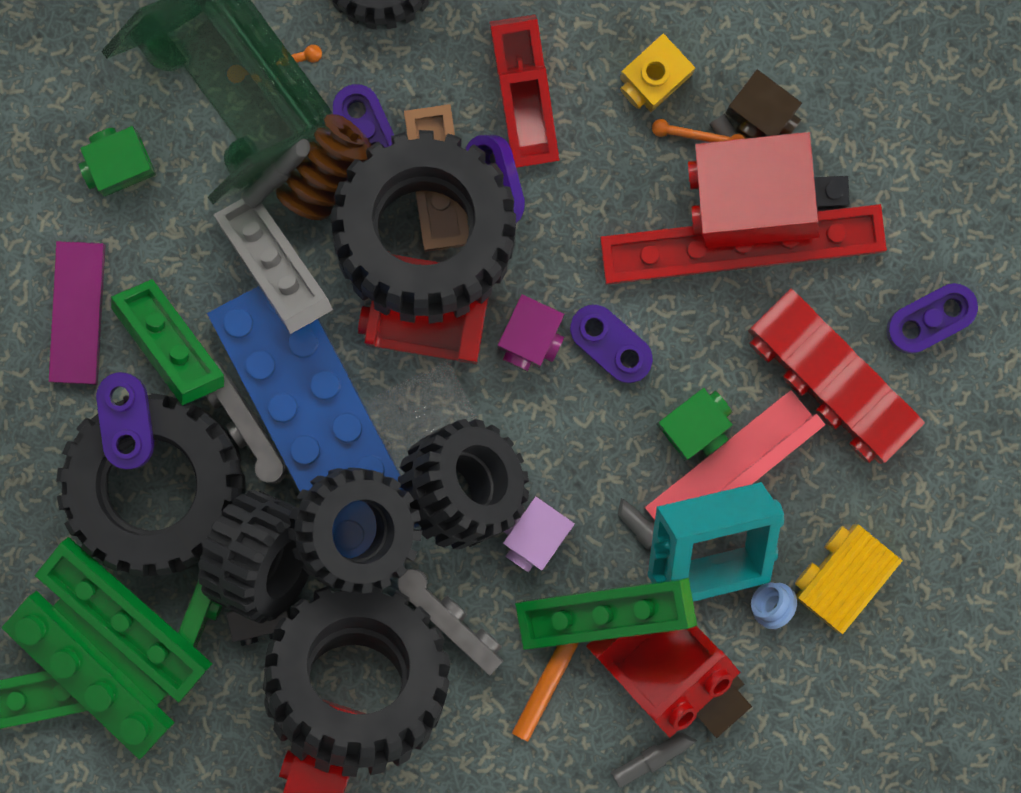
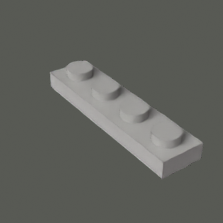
(273, 264)

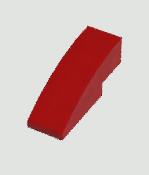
(524, 90)

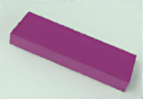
(77, 313)

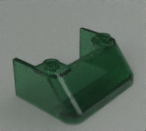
(240, 72)

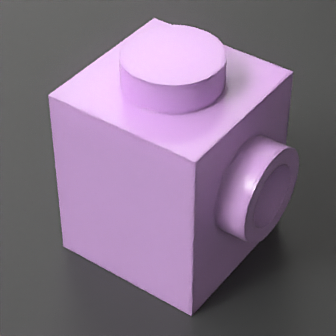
(536, 535)

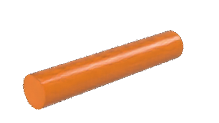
(544, 690)

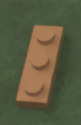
(441, 218)

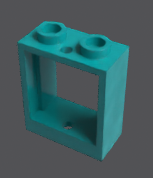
(710, 517)

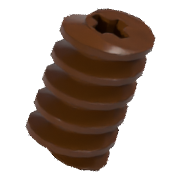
(313, 186)

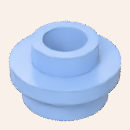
(766, 598)

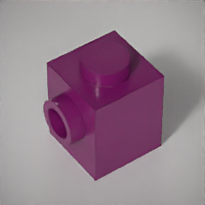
(531, 334)

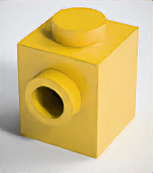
(655, 74)

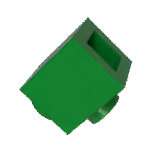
(115, 160)
(697, 424)

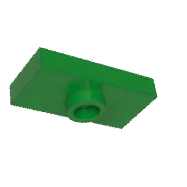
(196, 616)

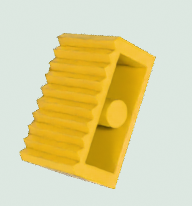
(846, 577)

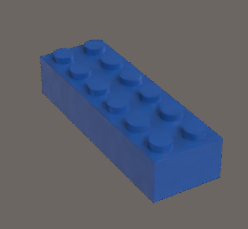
(305, 405)

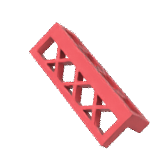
(747, 453)

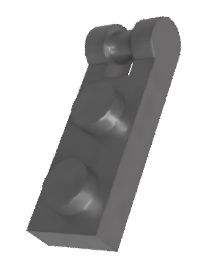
(248, 431)
(448, 618)

